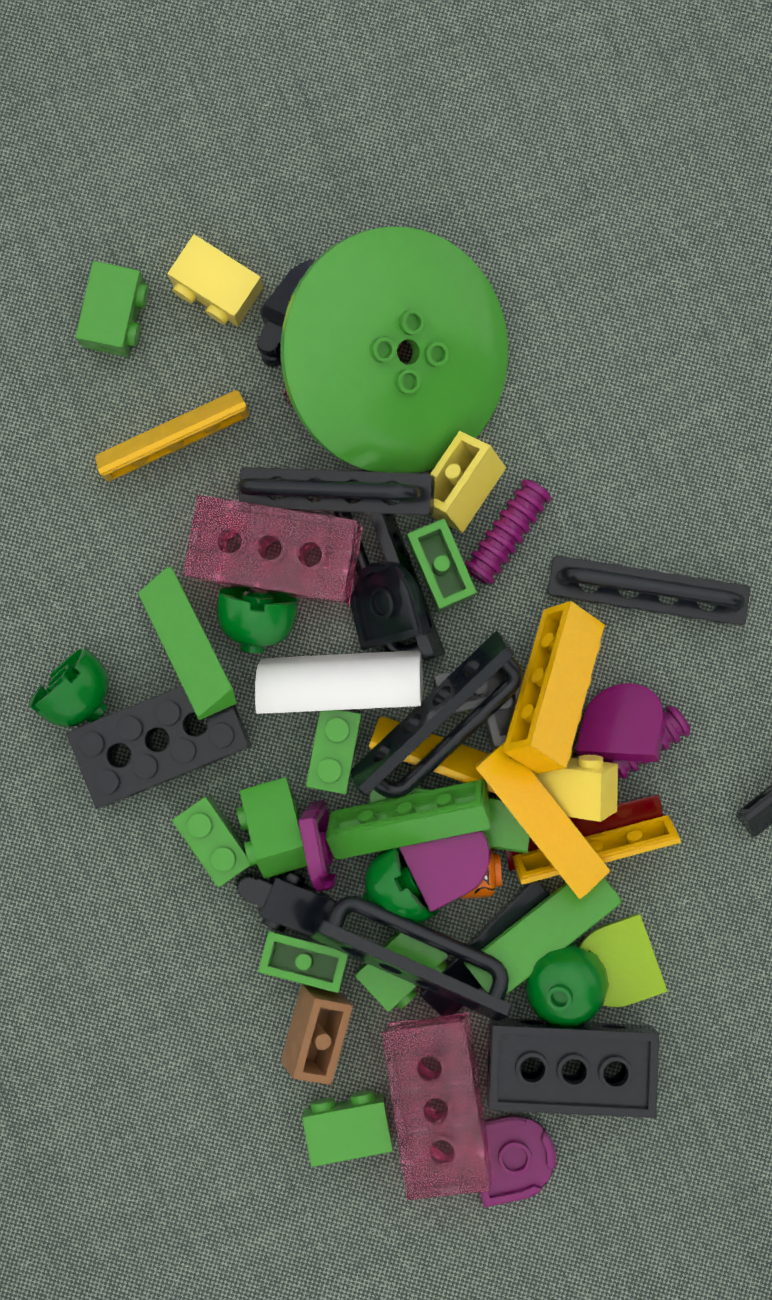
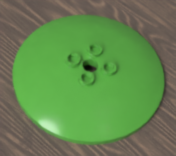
(345, 340)

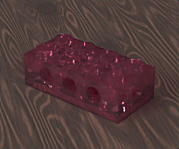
(260, 525)
(419, 1126)

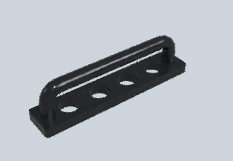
(373, 488)
(396, 552)
(729, 597)
(437, 707)
(332, 935)

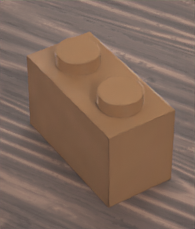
(316, 1035)

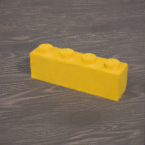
(554, 688)

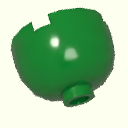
(255, 617)
(74, 691)
(394, 887)
(567, 986)

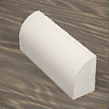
(339, 682)

